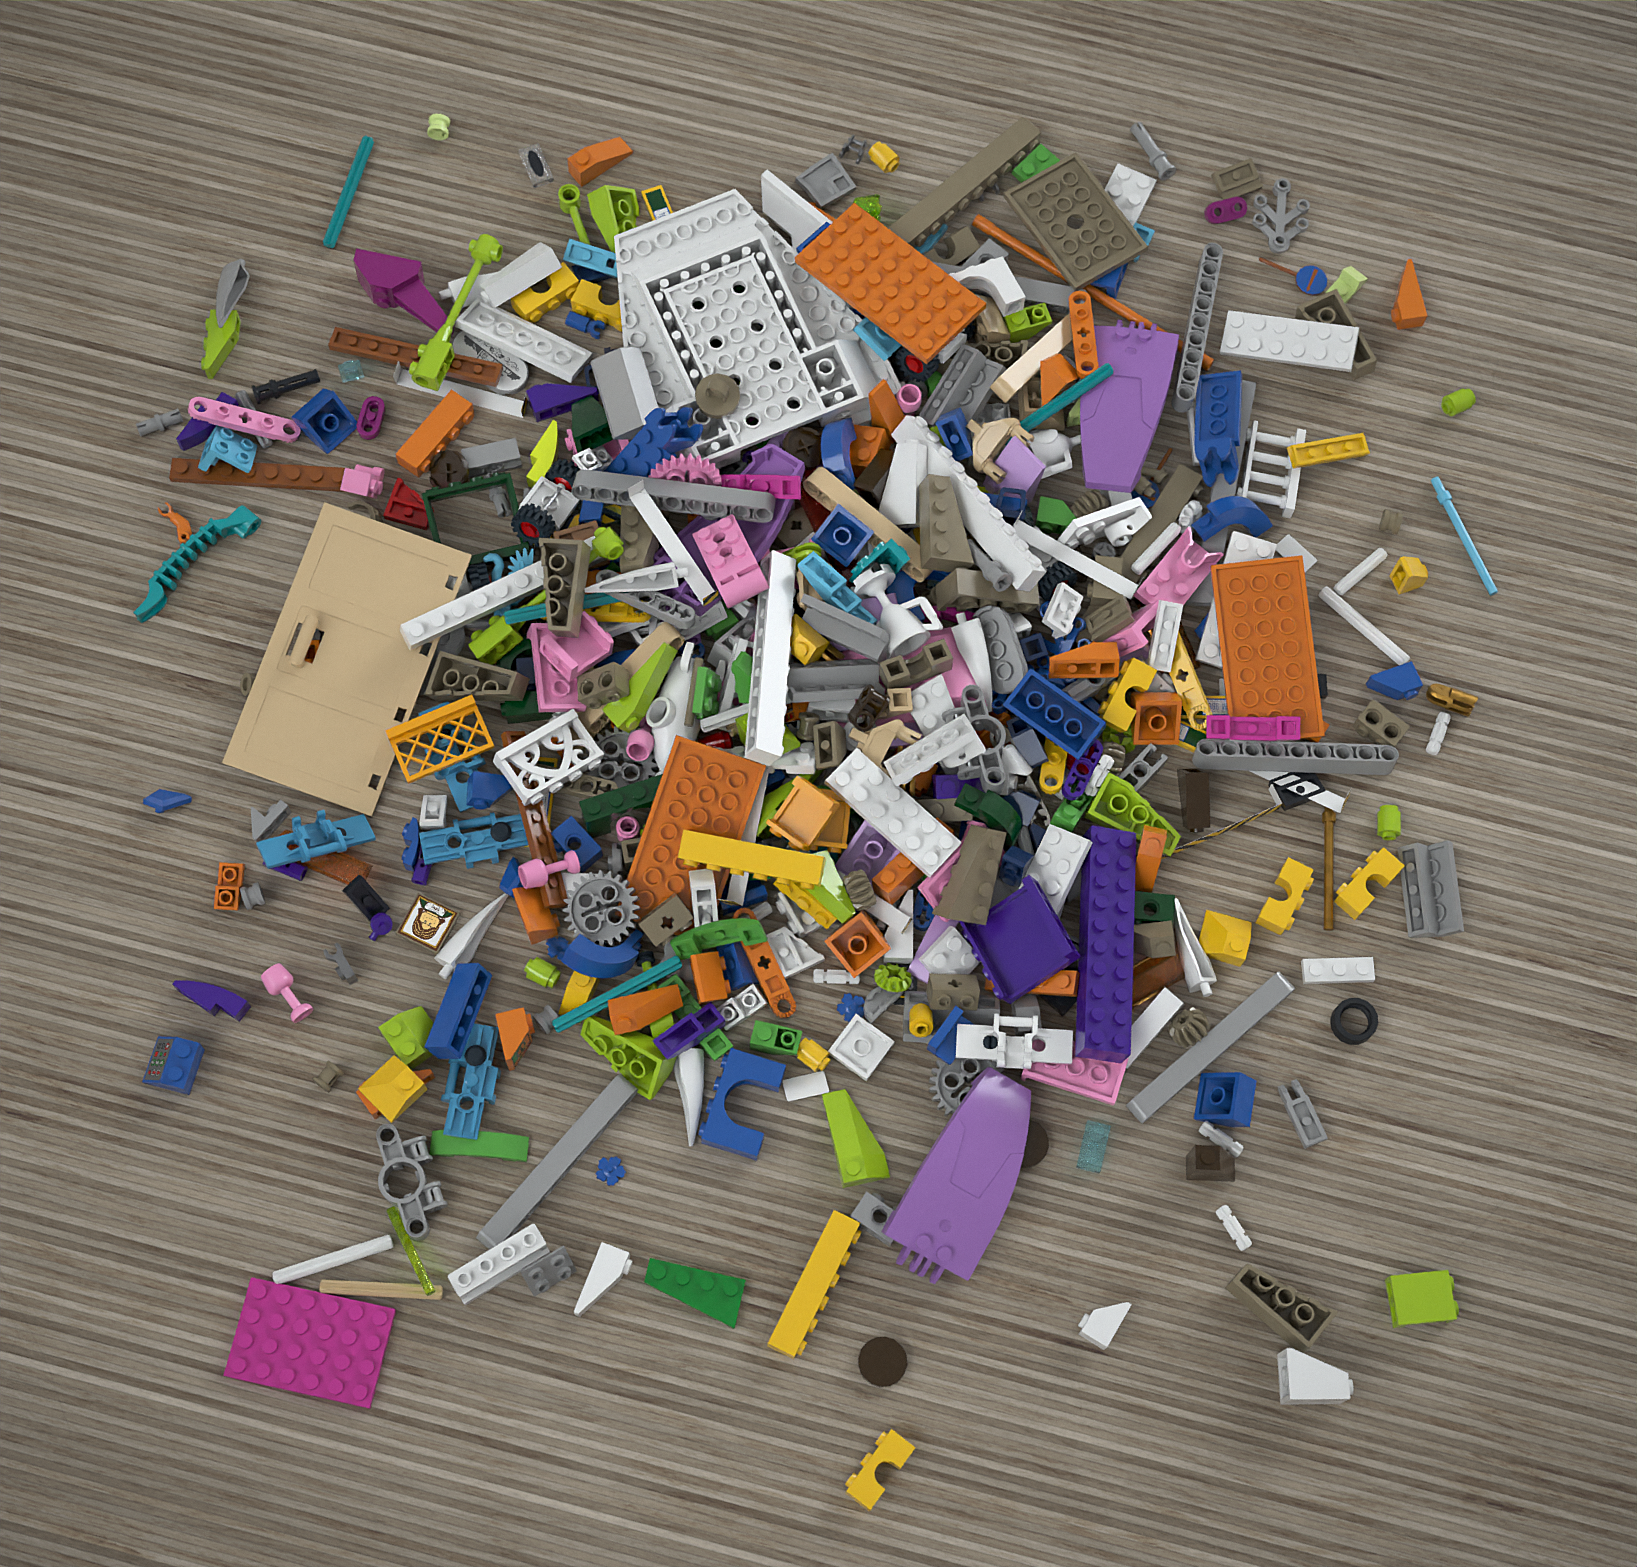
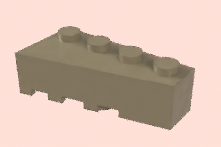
(941, 527)

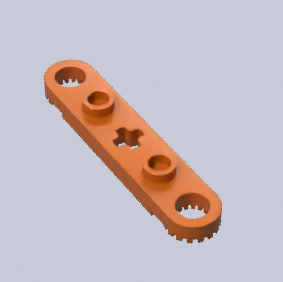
(1082, 322)
(770, 979)

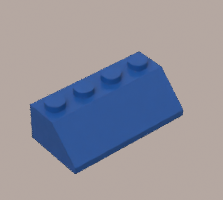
(1055, 714)

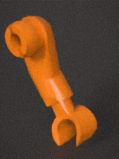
(183, 525)

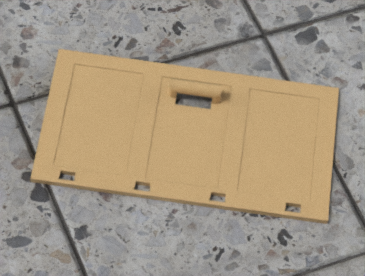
(327, 719)

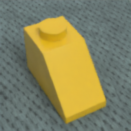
(1408, 574)
(806, 642)
(578, 992)

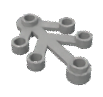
(1279, 218)

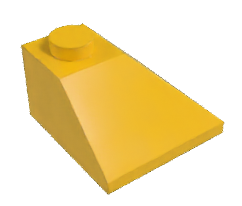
(1225, 938)
(393, 1088)

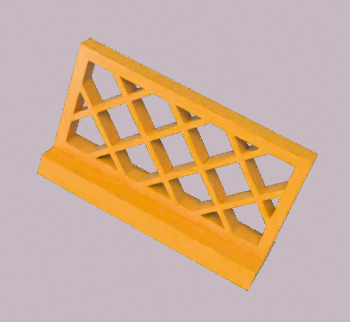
(437, 720)

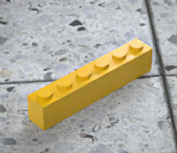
(751, 858)
(813, 1285)

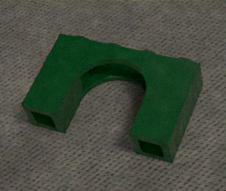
(528, 708)
(602, 809)

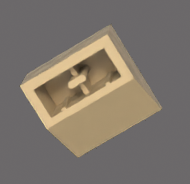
(990, 324)
(1030, 400)

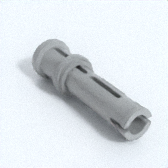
(1157, 158)
(990, 569)

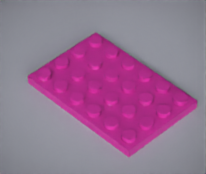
(310, 1343)

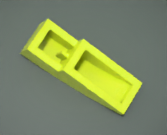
(544, 454)

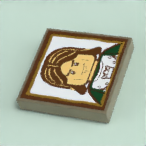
(428, 923)

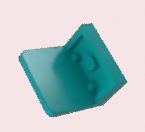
(883, 553)

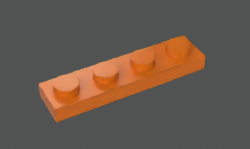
(1061, 984)

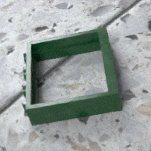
(475, 485)

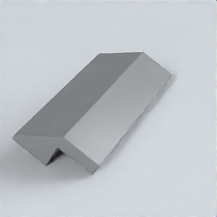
(963, 385)
(624, 390)
(846, 629)
(832, 680)
(1430, 890)
(983, 1016)

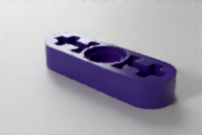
(1083, 779)

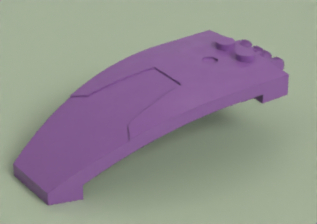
(1125, 408)
(758, 535)
(964, 1180)

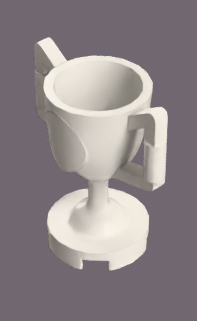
(1053, 450)
(905, 629)

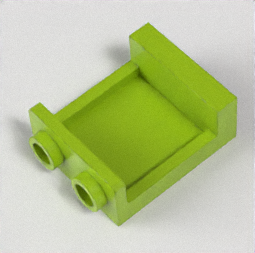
(1421, 1298)

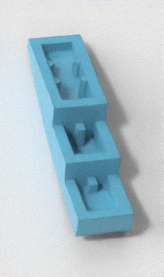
(833, 587)

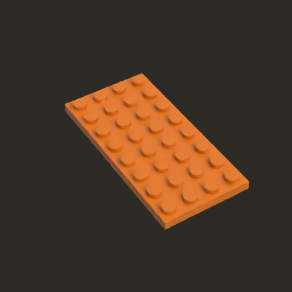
(890, 283)
(1267, 641)
(697, 793)

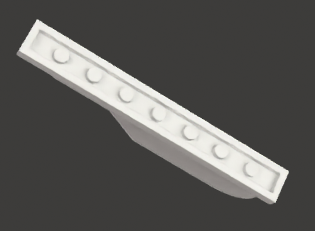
(790, 210)

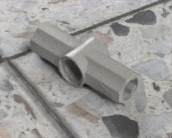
(1083, 688)

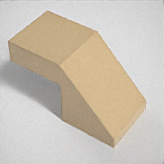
(899, 703)

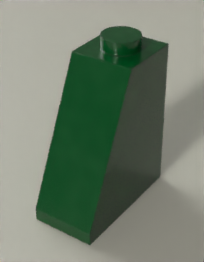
(589, 424)

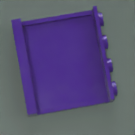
(1021, 942)

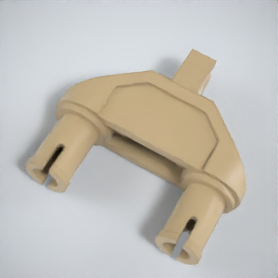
(990, 440)
(877, 741)

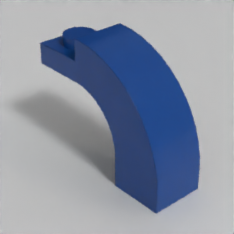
(835, 449)
(1232, 511)
(602, 961)

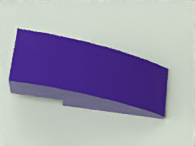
(198, 430)
(213, 998)
(689, 1031)

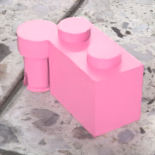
(363, 481)

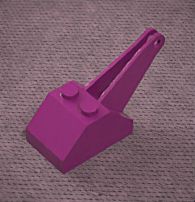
(398, 282)

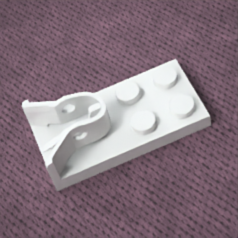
(1107, 522)
(943, 744)

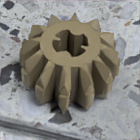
(1089, 503)
(1117, 753)
(859, 890)
(1189, 1027)

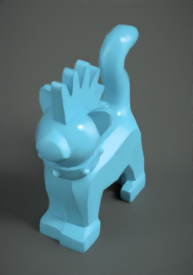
(519, 564)

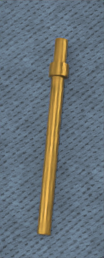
(1328, 820)

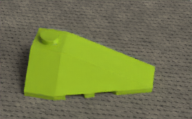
(613, 211)
(642, 689)
(775, 799)
(1124, 809)
(630, 1054)
(855, 1147)

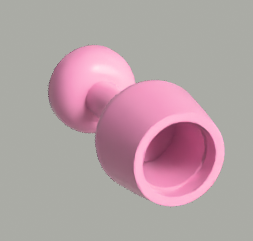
(909, 399)
(640, 742)
(535, 872)
(278, 981)

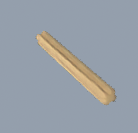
(378, 1289)

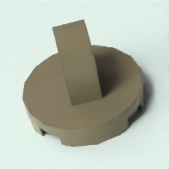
(717, 396)

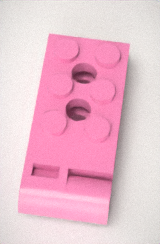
(737, 572)

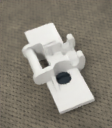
(1012, 1051)

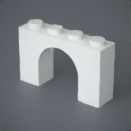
(997, 281)

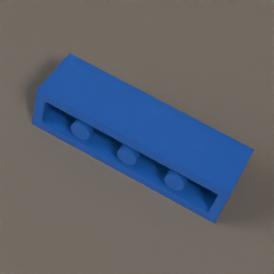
(458, 1011)

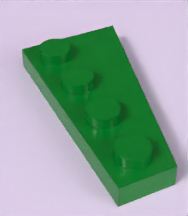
(703, 1290)

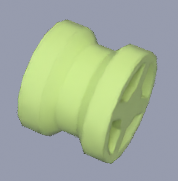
(438, 127)

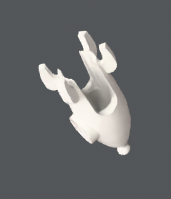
(668, 711)

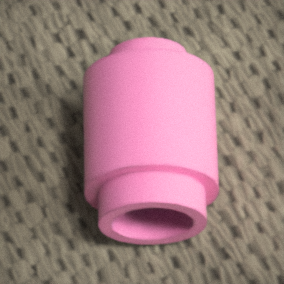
(625, 824)

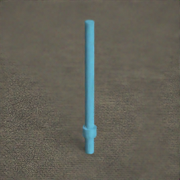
(1445, 499)

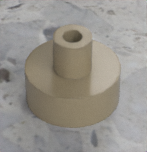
(246, 683)

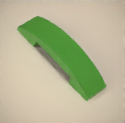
(718, 934)
(716, 1043)
(488, 1145)

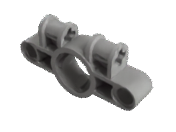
(987, 764)
(395, 1156)

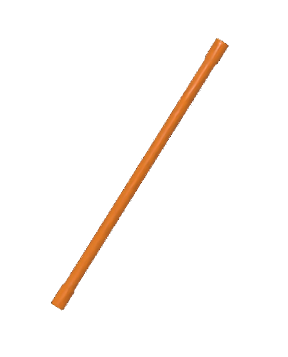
(991, 229)

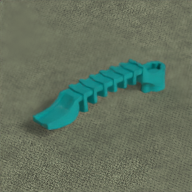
(240, 522)

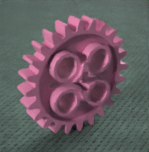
(698, 471)

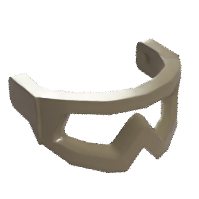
(374, 513)

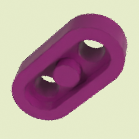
(1226, 209)
(371, 419)

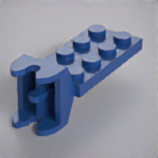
(1218, 425)
(656, 441)

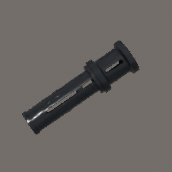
(311, 376)

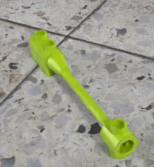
(438, 352)
(502, 637)

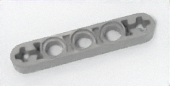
(652, 607)

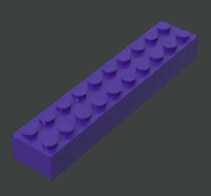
(1106, 946)

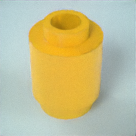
(884, 157)
(921, 1020)
(813, 1055)

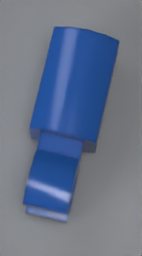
(584, 324)

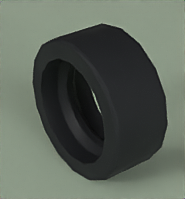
(1366, 1008)

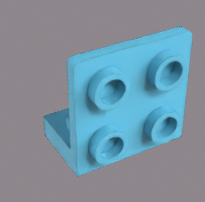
(229, 448)

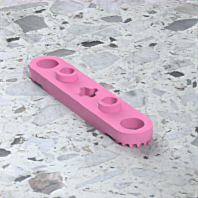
(231, 417)

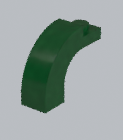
(993, 811)

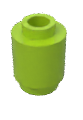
(1458, 401)
(1389, 822)
(542, 972)

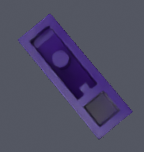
(556, 399)
(949, 786)

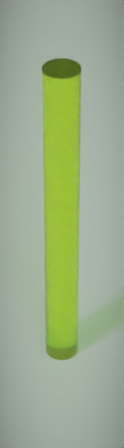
(410, 1251)

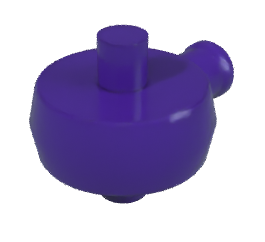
(380, 925)

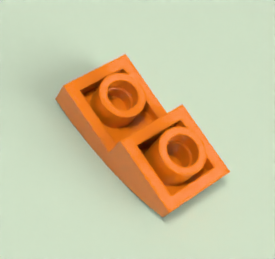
(229, 884)

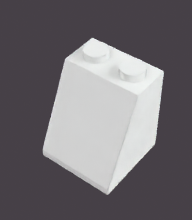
(1310, 1380)

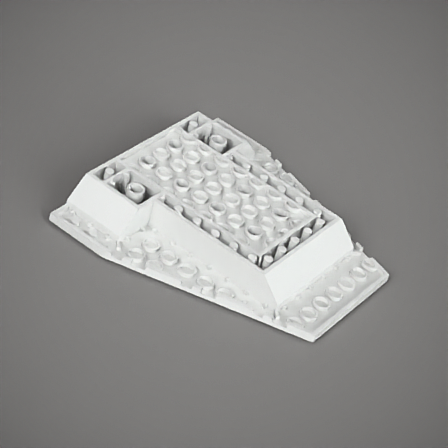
(804, 323)

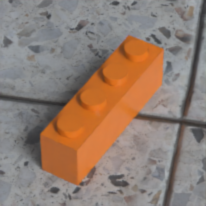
(435, 433)
(898, 876)

